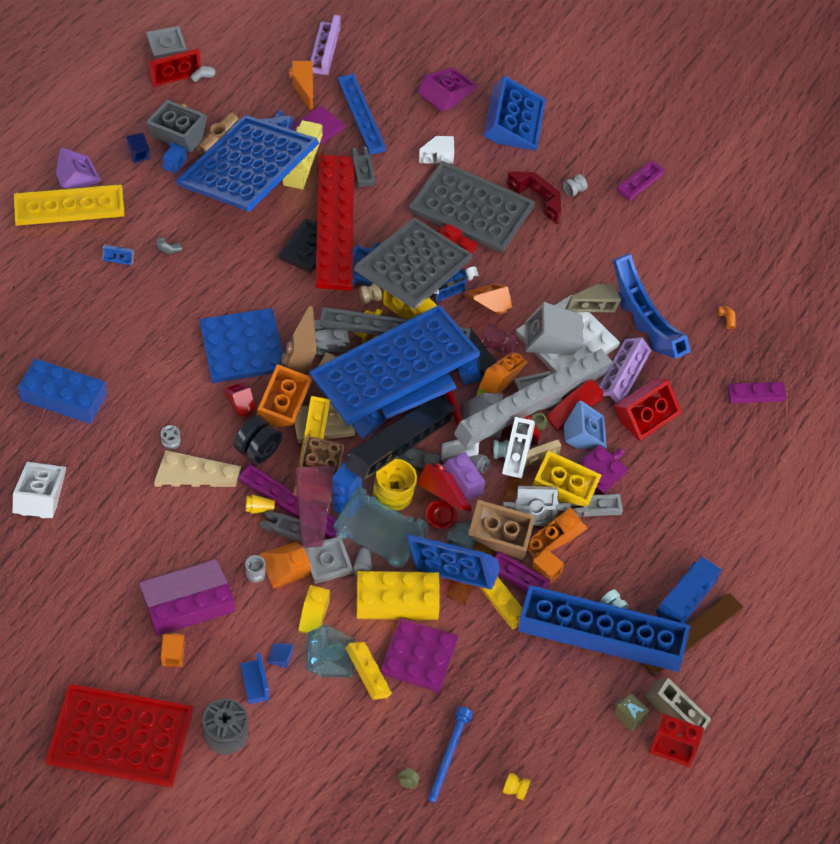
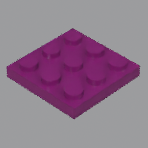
(419, 655)

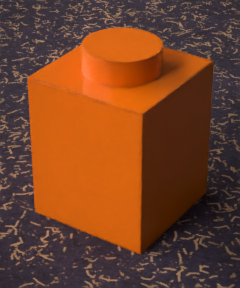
(547, 565)
(173, 650)

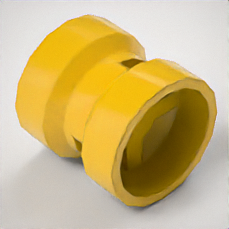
(516, 786)

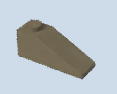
(595, 299)
(673, 702)

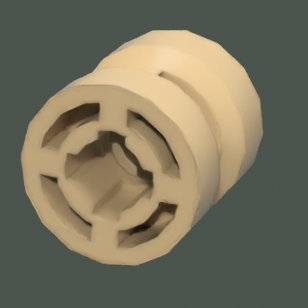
(370, 293)

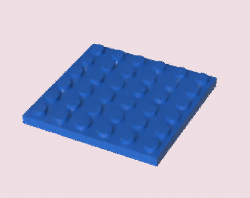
(247, 162)

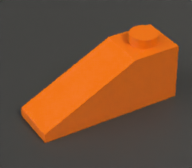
(303, 80)

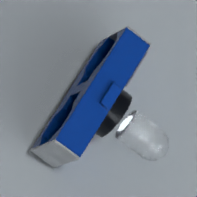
(118, 254)

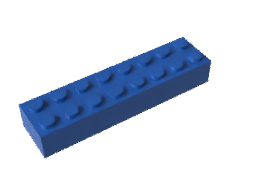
(604, 628)

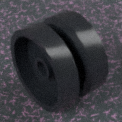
(258, 439)

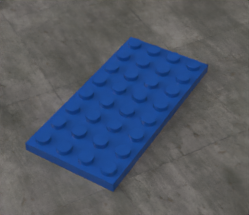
(394, 364)

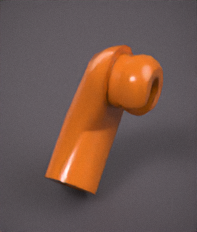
(729, 314)

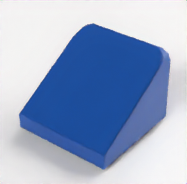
(281, 654)

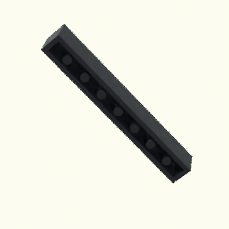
(399, 437)

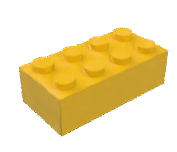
(398, 595)

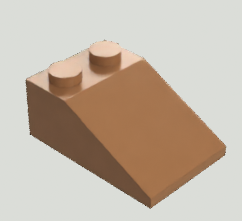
(302, 347)
(501, 529)

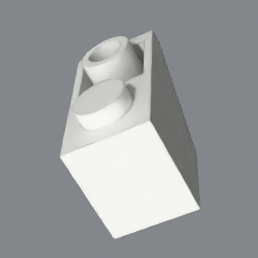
(438, 150)

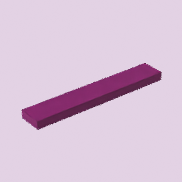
(283, 496)

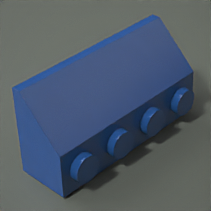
(423, 394)

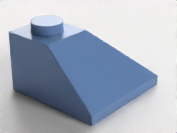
(585, 428)

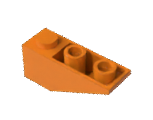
(502, 373)
(557, 533)

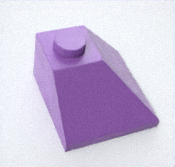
(75, 170)

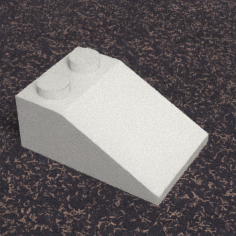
(38, 490)

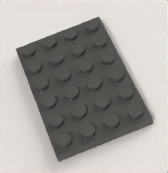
(472, 205)
(413, 263)

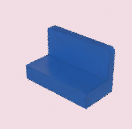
(255, 680)

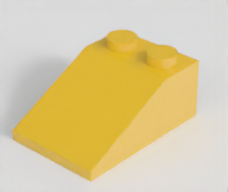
(572, 480)

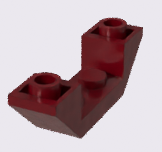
(522, 180)

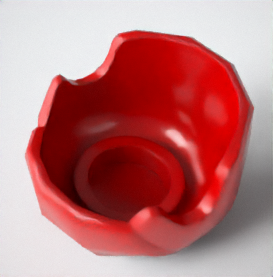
(441, 514)

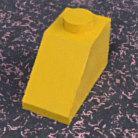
(314, 609)

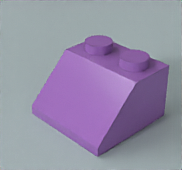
(466, 476)

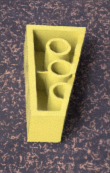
(298, 176)

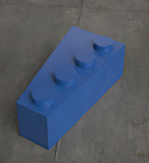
(689, 591)

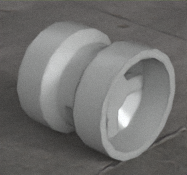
(576, 185)
(255, 568)

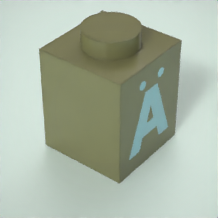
(631, 712)

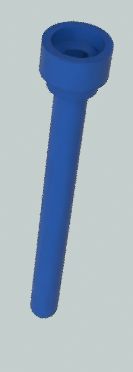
(462, 716)

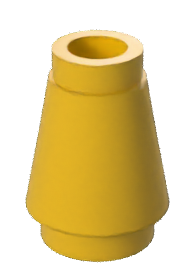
(258, 504)

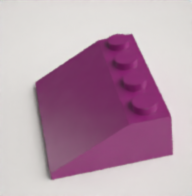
(187, 597)

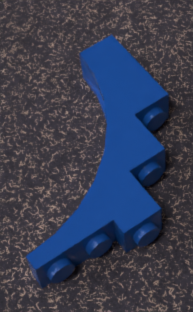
(634, 299)

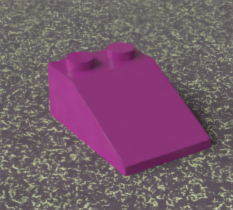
(446, 88)

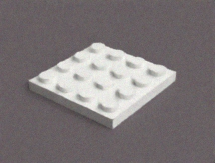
(594, 336)

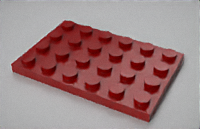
(120, 735)

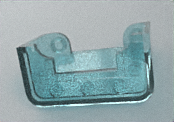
(378, 528)

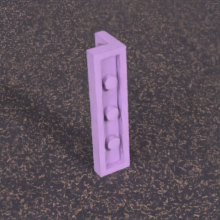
(328, 48)
(627, 369)

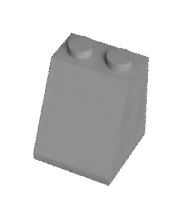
(554, 331)

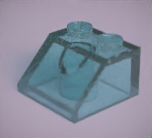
(328, 654)

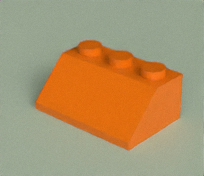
(284, 396)

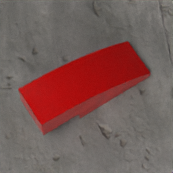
(588, 393)

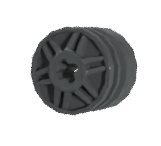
(226, 737)

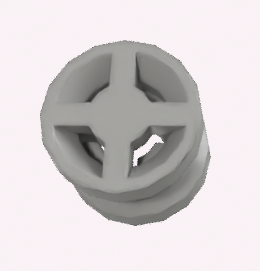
(170, 432)

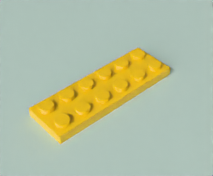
(68, 205)

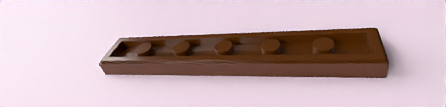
(706, 624)

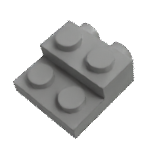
(330, 339)

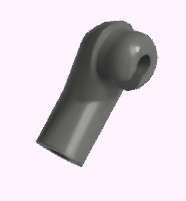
(166, 248)

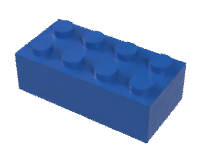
(62, 391)

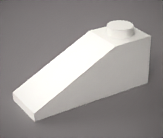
(518, 447)

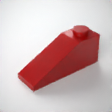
(442, 484)

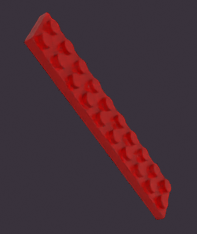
(335, 223)

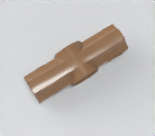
(216, 132)

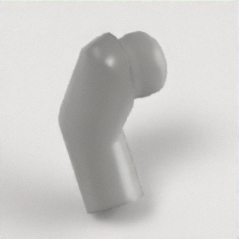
(203, 71)

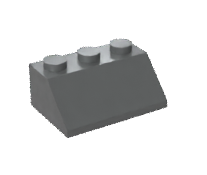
(177, 125)

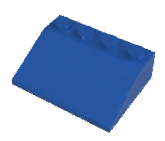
(514, 115)
(454, 562)

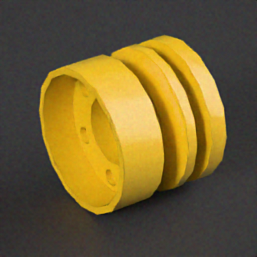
(395, 484)

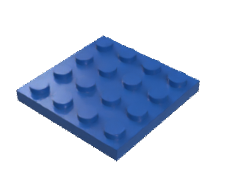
(241, 345)

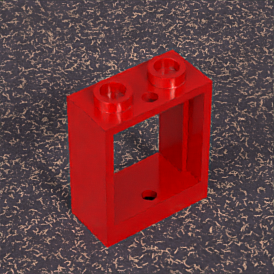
(667, 740)

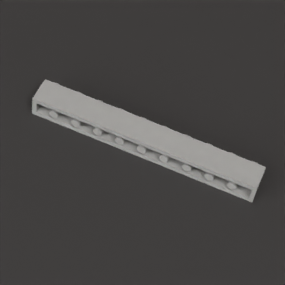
(532, 398)

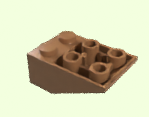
(320, 453)

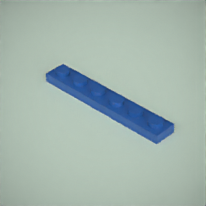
(361, 114)

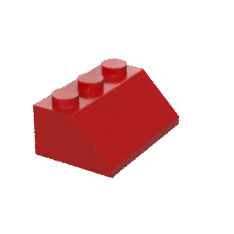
(173, 67)
(648, 408)

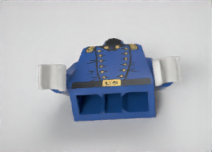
(455, 284)

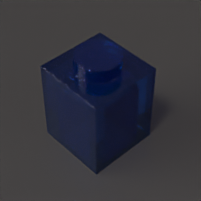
(138, 147)

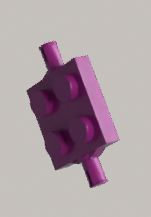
(607, 465)

